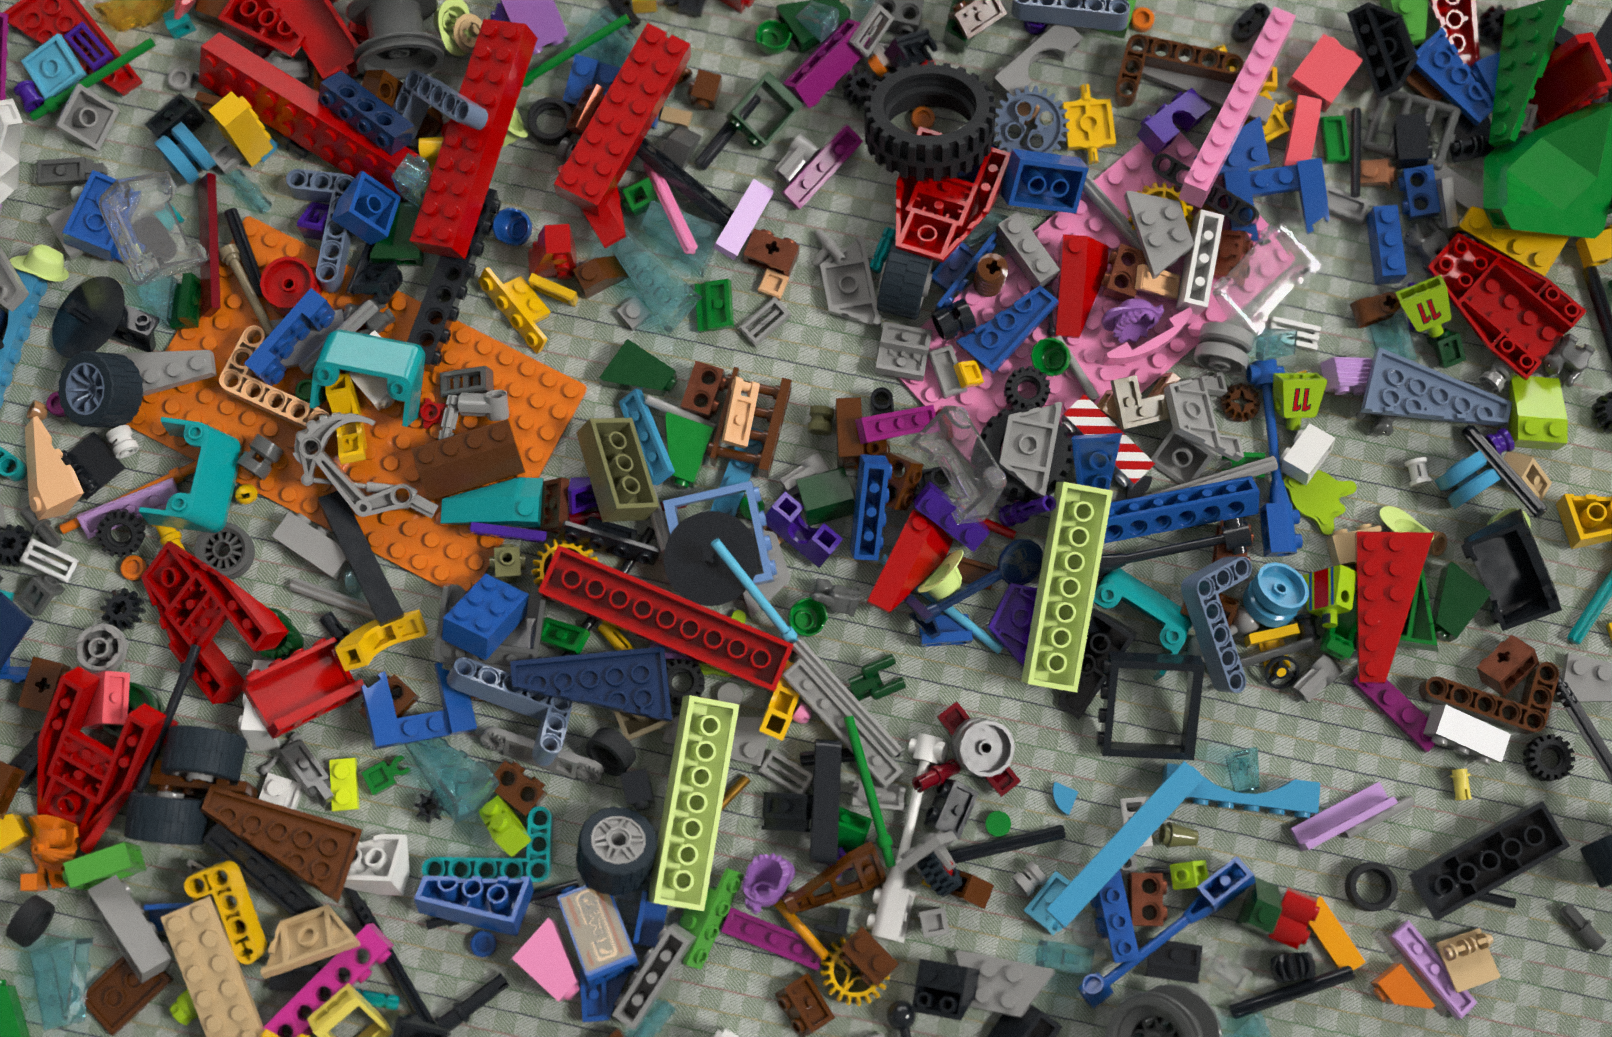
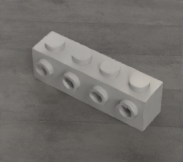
(129, 928)
(654, 976)

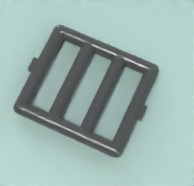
(1409, 99)

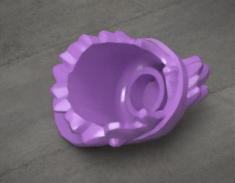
(1132, 319)
(766, 881)

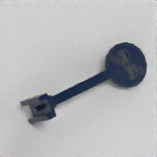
(1016, 564)

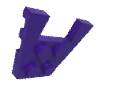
(1013, 620)

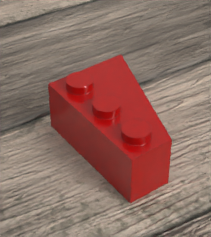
(553, 253)

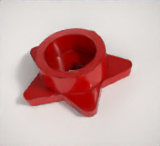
(437, 410)

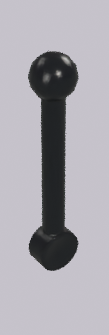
(1051, 331)

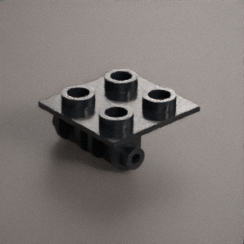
(1470, 140)
(93, 464)

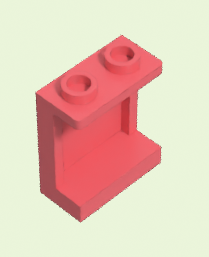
(1325, 71)
(109, 701)

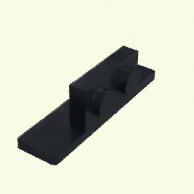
(610, 539)

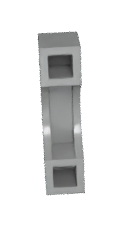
(1056, 43)

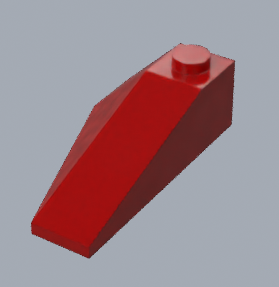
(262, 25)

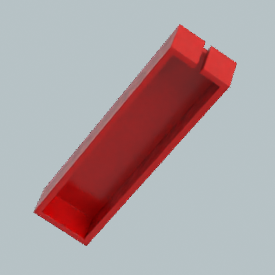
(328, 39)
(622, 119)

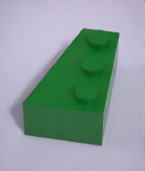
(1419, 625)

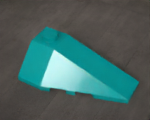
(503, 504)

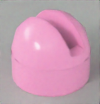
(802, 713)

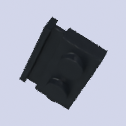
(787, 811)
(1175, 962)

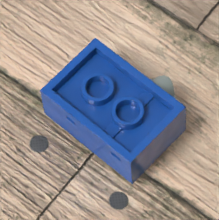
(86, 225)

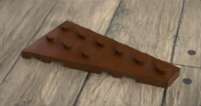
(300, 842)

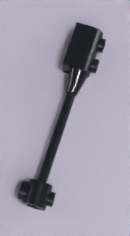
(1234, 536)

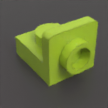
(1188, 874)

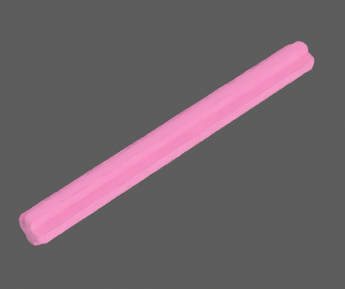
(672, 210)

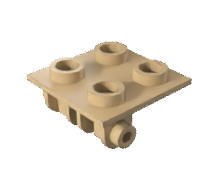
(1468, 959)

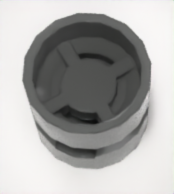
(264, 448)

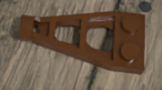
(868, 871)

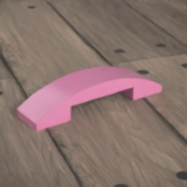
(1124, 353)

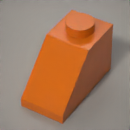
(1400, 988)

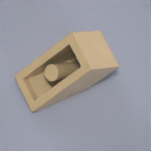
(1529, 472)

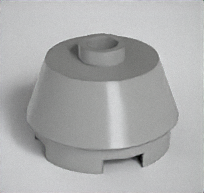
(101, 648)

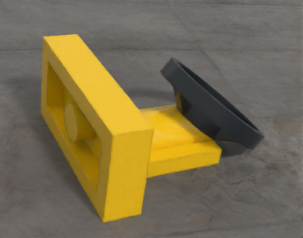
(1279, 665)

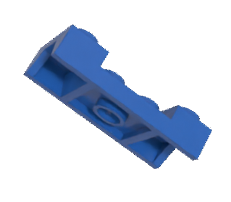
(588, 72)
(308, 312)

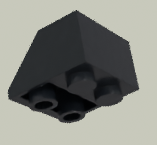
(944, 989)
(1032, 1024)

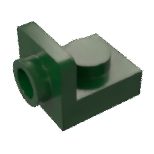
(1448, 348)

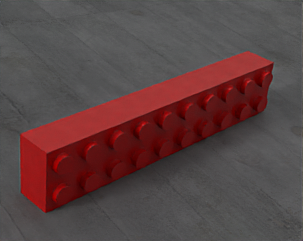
(294, 110)
(468, 154)
(665, 619)

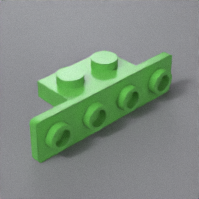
(707, 923)

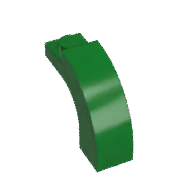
(1339, 640)

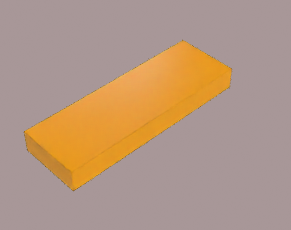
(1334, 938)

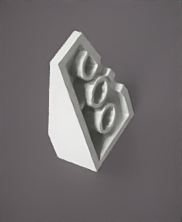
(380, 865)

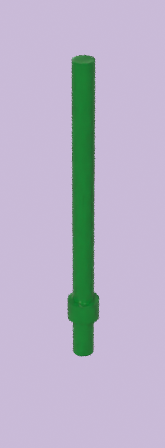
(575, 49)
(53, 103)
(884, 840)

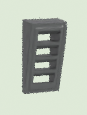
(481, 376)

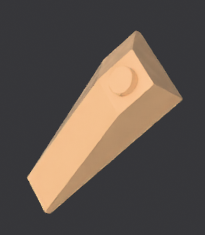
(51, 483)

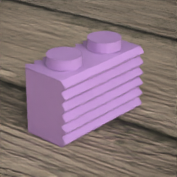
(1346, 374)

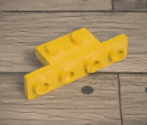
(519, 306)

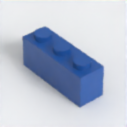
(1386, 244)

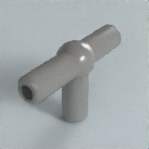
(829, 247)

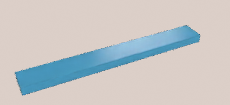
(1123, 844)

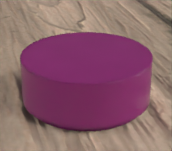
(54, 406)

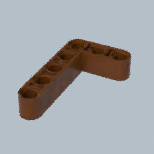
(1172, 63)
(1495, 704)

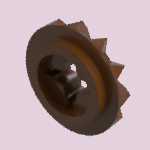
(1233, 410)

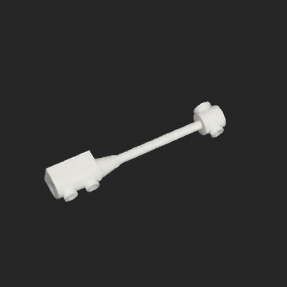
(894, 899)

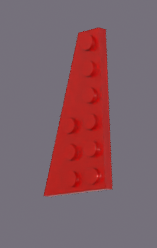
(48, 17)
(1385, 585)

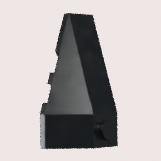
(1103, 636)

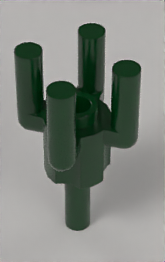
(869, 682)

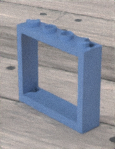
(758, 519)

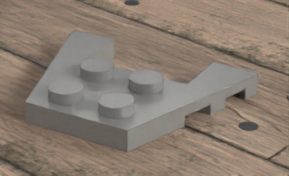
(1194, 417)

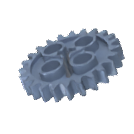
(1009, 115)

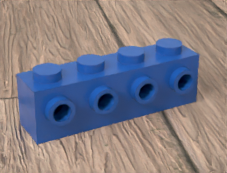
(870, 506)

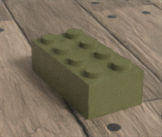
(617, 469)

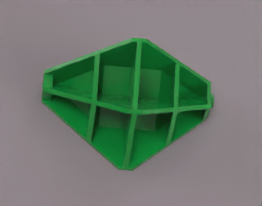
(1554, 177)

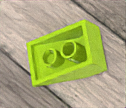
(1537, 413)

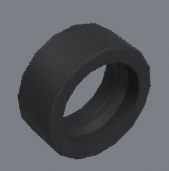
(540, 106)
(611, 751)
(1385, 873)
(30, 921)

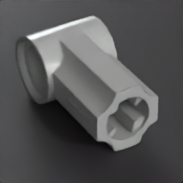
(297, 68)
(798, 156)
(490, 404)
(811, 466)
(1321, 674)

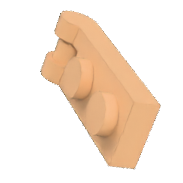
(740, 413)

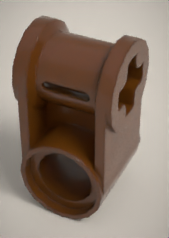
(1371, 309)

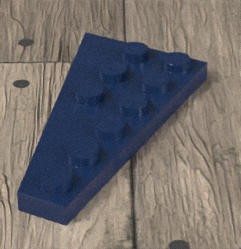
(613, 680)

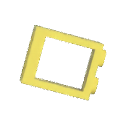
(339, 1007)

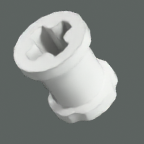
(1421, 478)

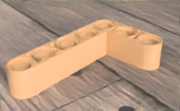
(268, 394)

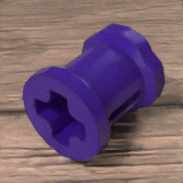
(28, 95)

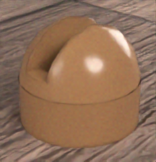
(37, 409)

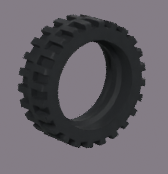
(935, 87)

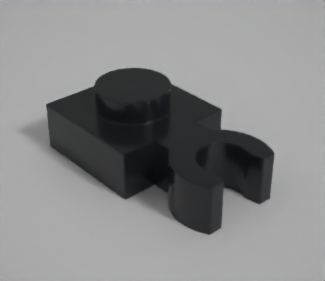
(691, 7)

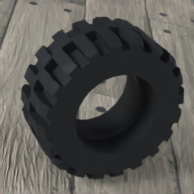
(993, 438)

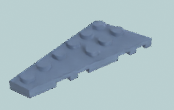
(1415, 391)

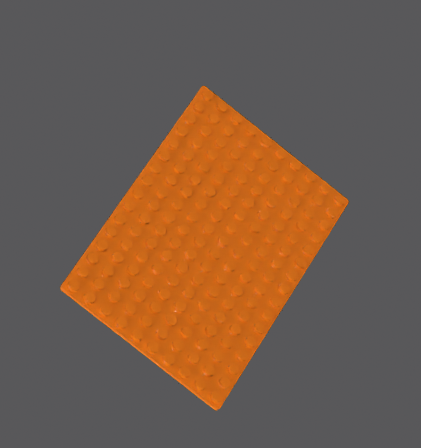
(538, 403)

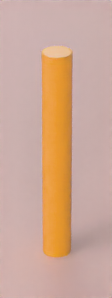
(803, 931)

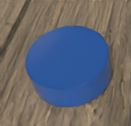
(483, 943)

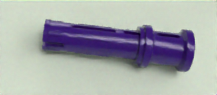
(1021, 511)

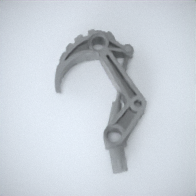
(363, 505)

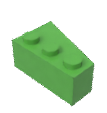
(1414, 14)

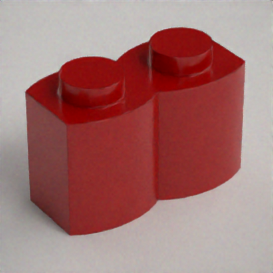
(1294, 918)

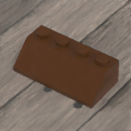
(468, 460)

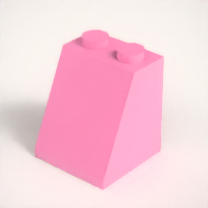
(550, 962)

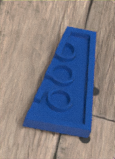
(1452, 78)
(1002, 335)

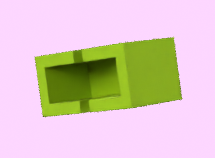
(504, 826)

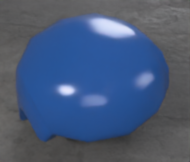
(512, 226)

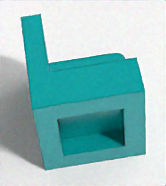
(179, 27)

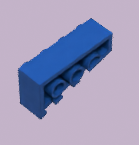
(476, 901)

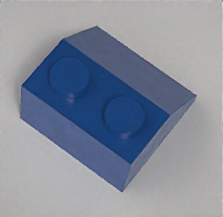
(367, 208)

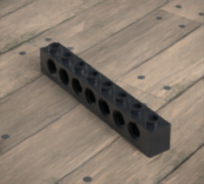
(457, 289)

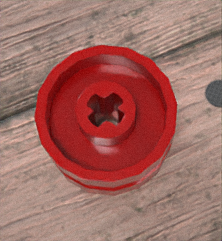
(287, 282)

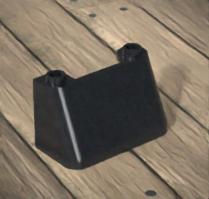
(1512, 571)

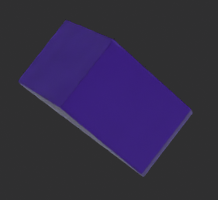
(313, 221)
(580, 495)

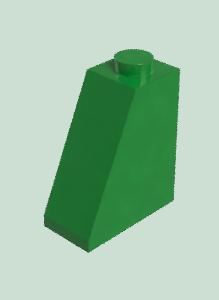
(687, 448)
(11, 1012)

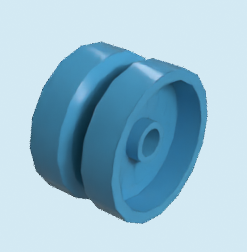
(185, 153)
(1467, 479)
(1275, 595)

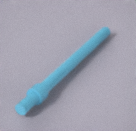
(962, 620)
(786, 632)

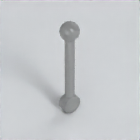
(265, 769)

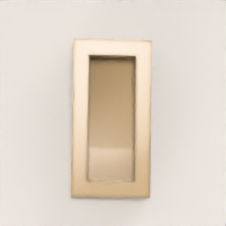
(676, 117)

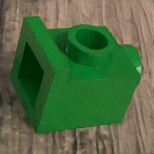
(636, 191)

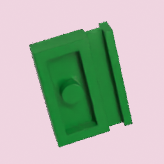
(715, 307)

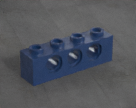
(365, 112)

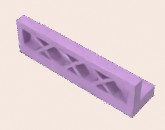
(1341, 816)

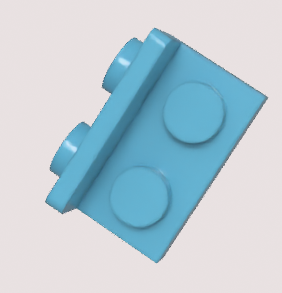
(1043, 898)

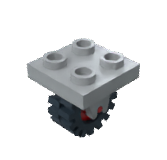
(933, 863)

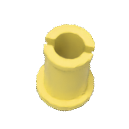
(1461, 784)

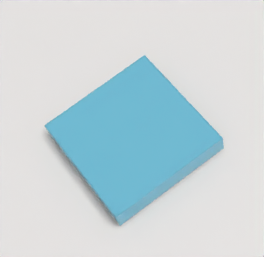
(53, 67)

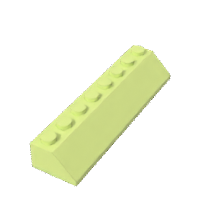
(1066, 586)
(693, 803)

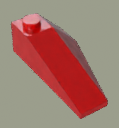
(1461, 26)
(610, 224)
(1079, 280)
(914, 557)

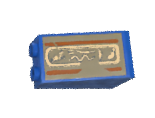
(597, 934)

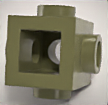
(507, 563)

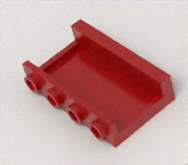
(1571, 79)
(300, 688)

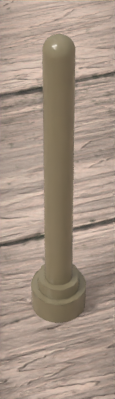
(230, 255)

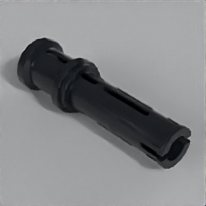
(462, 1011)

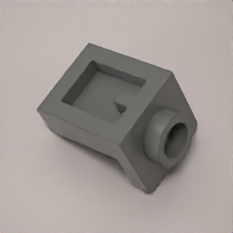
(40, 593)

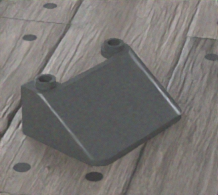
(520, 645)

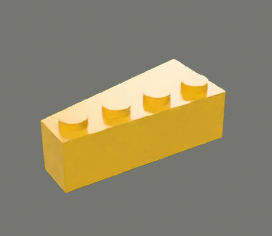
(241, 127)
(1526, 248)
(1586, 519)

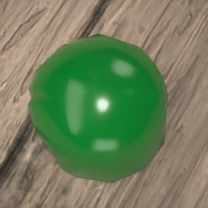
(772, 37)
(1051, 356)
(807, 617)

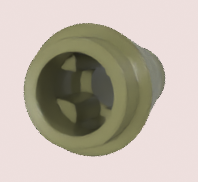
(1176, 835)

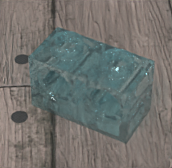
(412, 178)

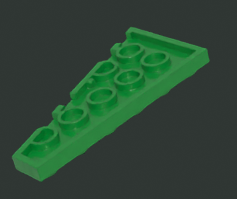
(1523, 58)

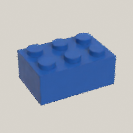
(1044, 181)
(485, 616)

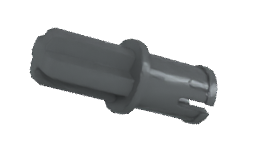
(41, 527)
(1582, 927)

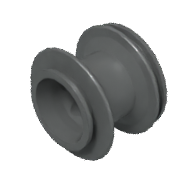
(396, 36)
(1165, 1003)

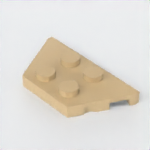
(307, 940)

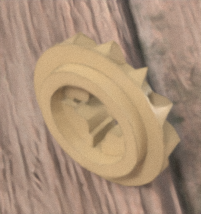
(465, 22)

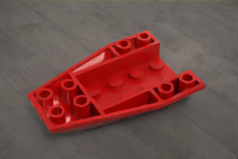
(1505, 303)

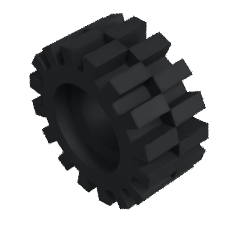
(1027, 375)
(113, 546)
(693, 671)
(1561, 749)

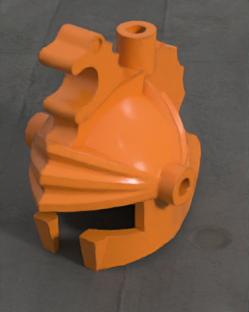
(52, 845)

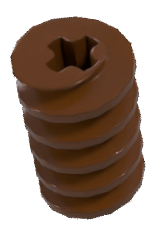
(990, 275)

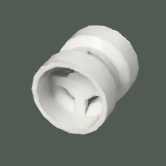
(122, 441)

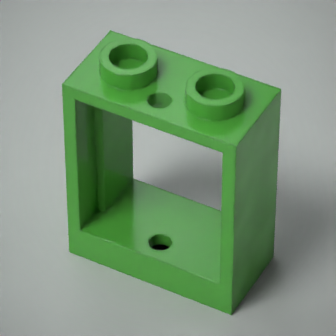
(89, 870)

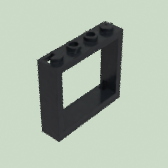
(1151, 661)

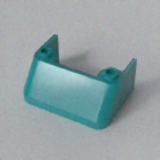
(373, 356)
(213, 482)
(1122, 586)

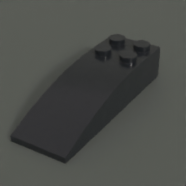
(1488, 859)

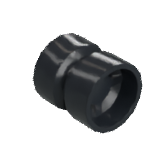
(952, 320)

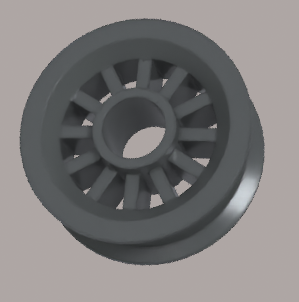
(246, 557)

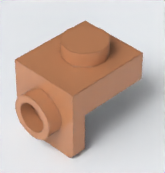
(1378, 173)

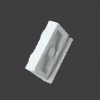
(281, 791)

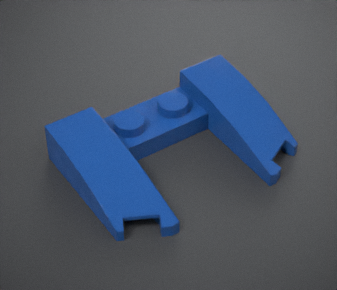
(1304, 177)
(390, 731)

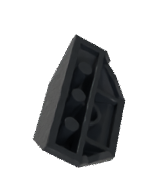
(1383, 46)

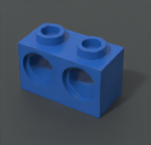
(1426, 192)

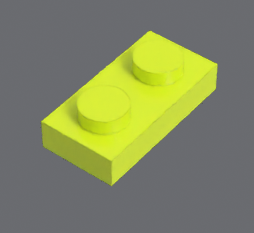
(344, 784)

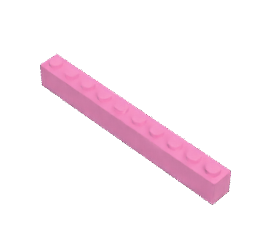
(1237, 107)

